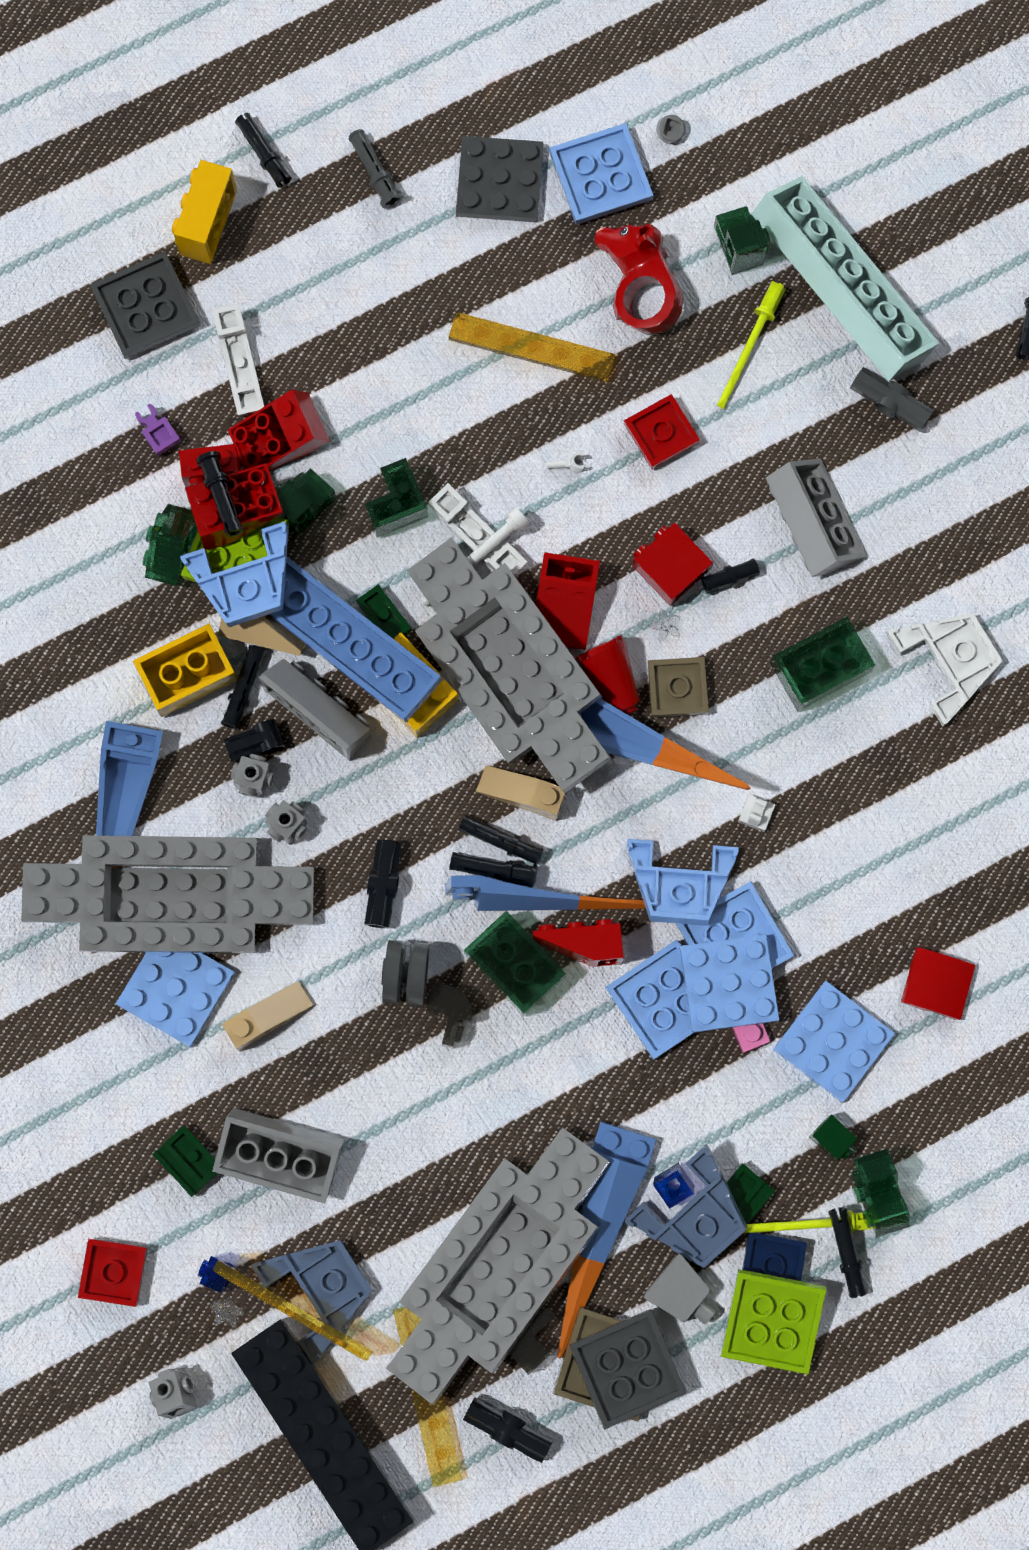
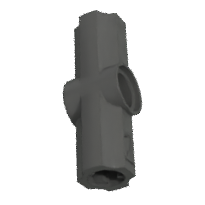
(891, 399)

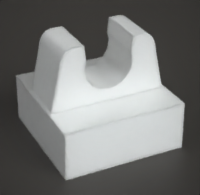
(756, 813)

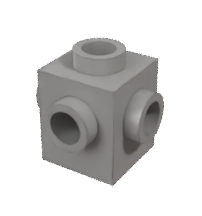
(259, 783)
(288, 832)
(172, 1393)

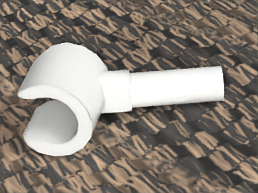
(569, 463)

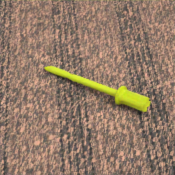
(765, 312)
(856, 1223)

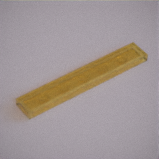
(531, 347)
(292, 1310)
(431, 1418)

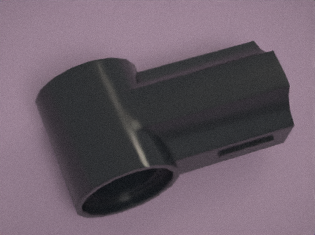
(261, 739)

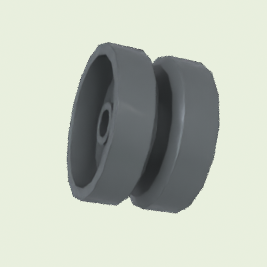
(401, 973)

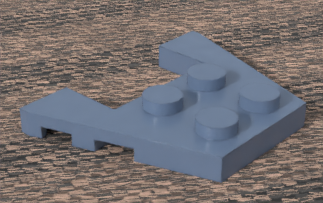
(703, 1224)
(329, 1282)

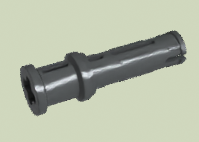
(379, 177)

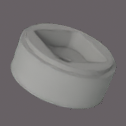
(670, 128)

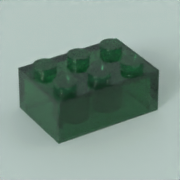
(822, 663)
(514, 963)

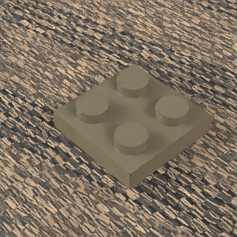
(678, 687)

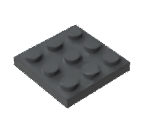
(499, 179)
(145, 305)
(627, 1369)

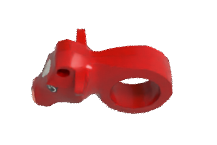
(642, 260)

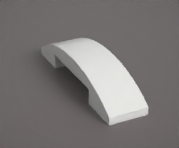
(238, 359)
(472, 529)

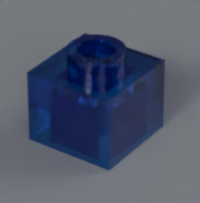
(673, 1193)
(211, 1279)

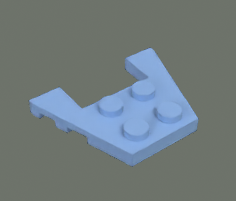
(249, 588)
(680, 894)

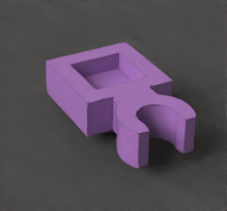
(158, 432)

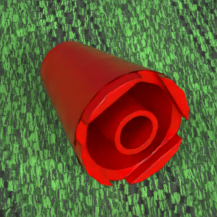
(611, 673)

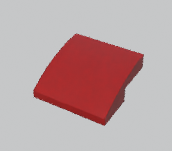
(938, 983)

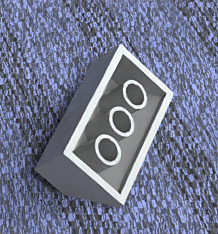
(815, 516)
(315, 708)
(278, 1155)

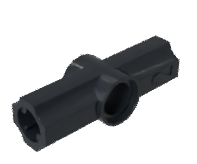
(383, 884)
(508, 1429)

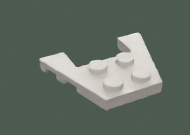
(960, 651)

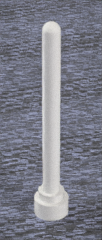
(515, 522)

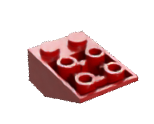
(279, 432)
(252, 496)
(568, 596)
(590, 945)

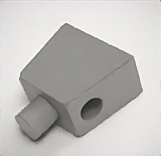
(680, 1292)

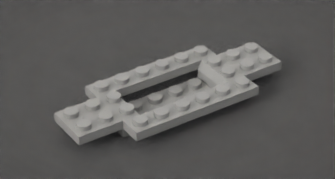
(517, 658)
(166, 906)
(509, 1273)

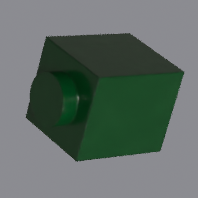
(834, 1138)

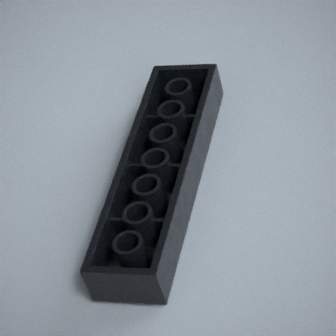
(323, 1437)

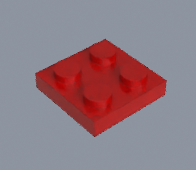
(661, 431)
(112, 1272)

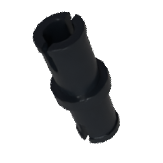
(730, 576)

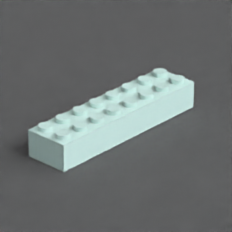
(845, 278)

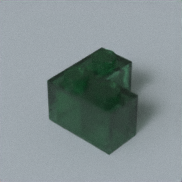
(741, 239)
(304, 500)
(402, 503)
(168, 540)
(878, 1190)

